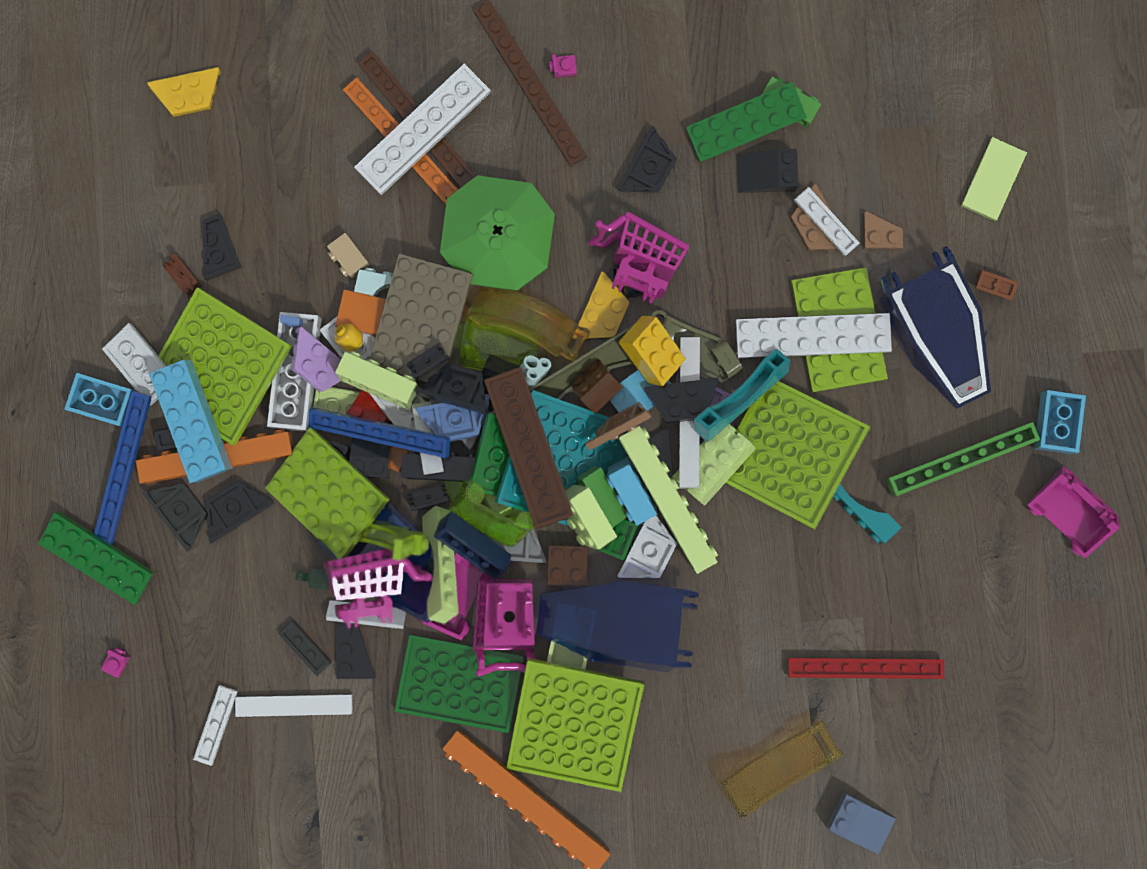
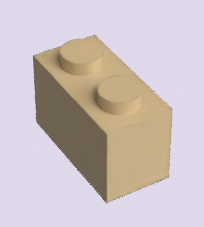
(347, 255)

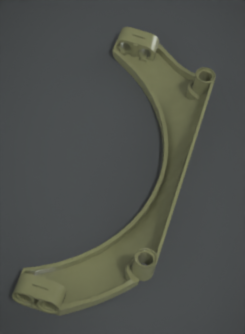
(716, 361)

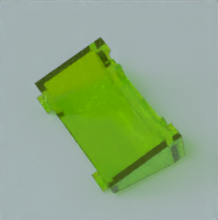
(484, 340)
(487, 521)

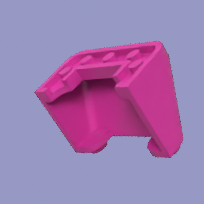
(1075, 511)
(466, 582)

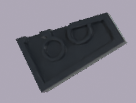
(218, 248)
(352, 655)

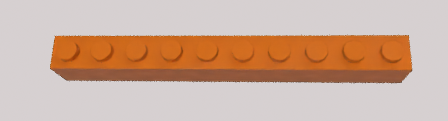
(526, 800)

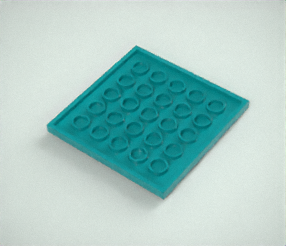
(567, 432)

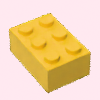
(652, 350)

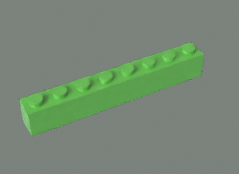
(962, 459)

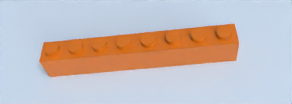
(246, 452)

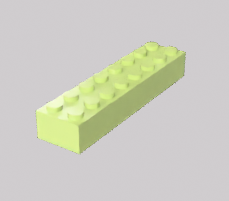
(669, 502)

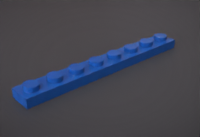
(379, 432)
(122, 466)

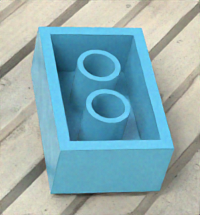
(98, 399)
(1060, 422)
(631, 491)

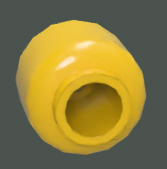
(348, 337)

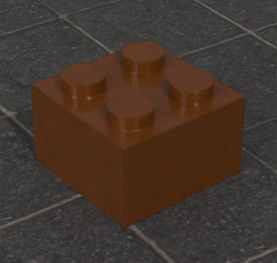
(596, 385)
(567, 565)

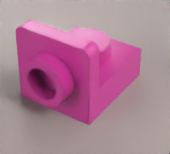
(563, 66)
(115, 662)

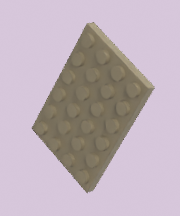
(419, 312)

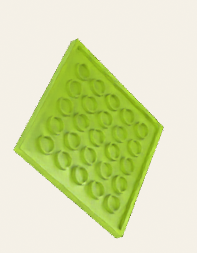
(230, 357)
(798, 452)
(575, 724)

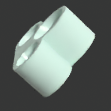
(539, 369)

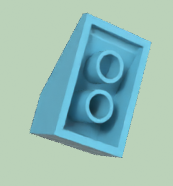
(633, 392)

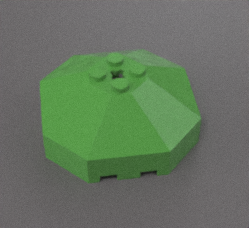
(497, 260)

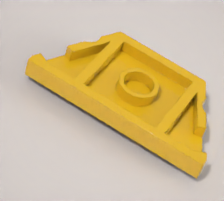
(187, 92)
(604, 310)

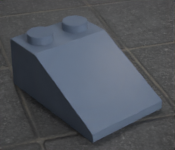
(860, 823)

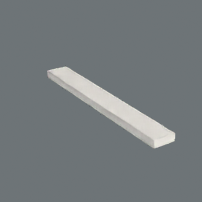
(688, 437)

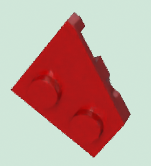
(367, 408)

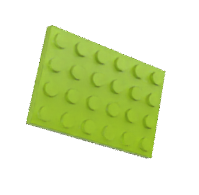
(838, 295)
(327, 493)

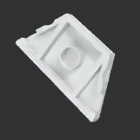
(649, 552)

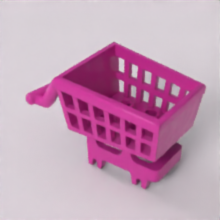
(651, 275)
(370, 586)
(491, 629)

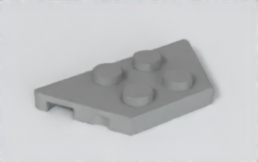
(526, 550)

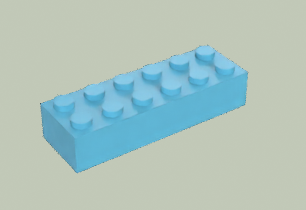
(190, 421)

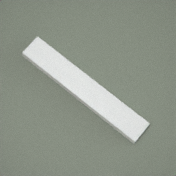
(293, 705)

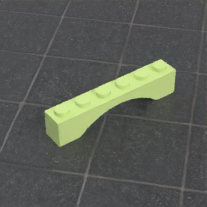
(442, 600)

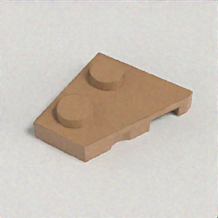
(881, 233)

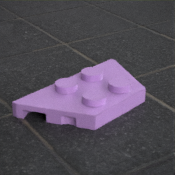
(314, 361)

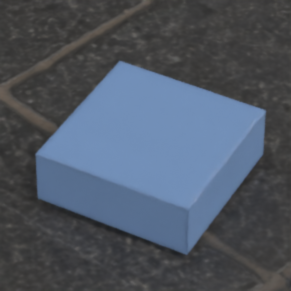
(291, 321)

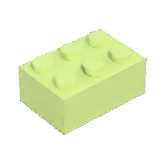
(588, 520)

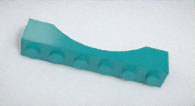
(720, 415)
(879, 524)

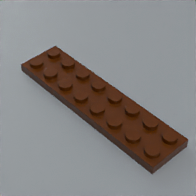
(529, 448)

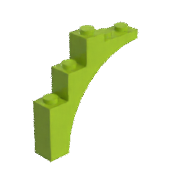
(396, 539)

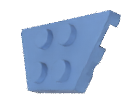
(452, 420)

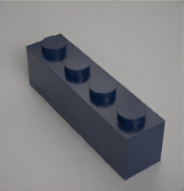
(472, 545)

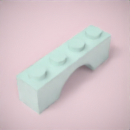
(372, 283)

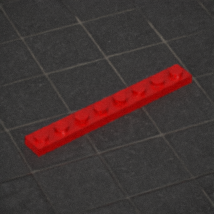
(866, 668)

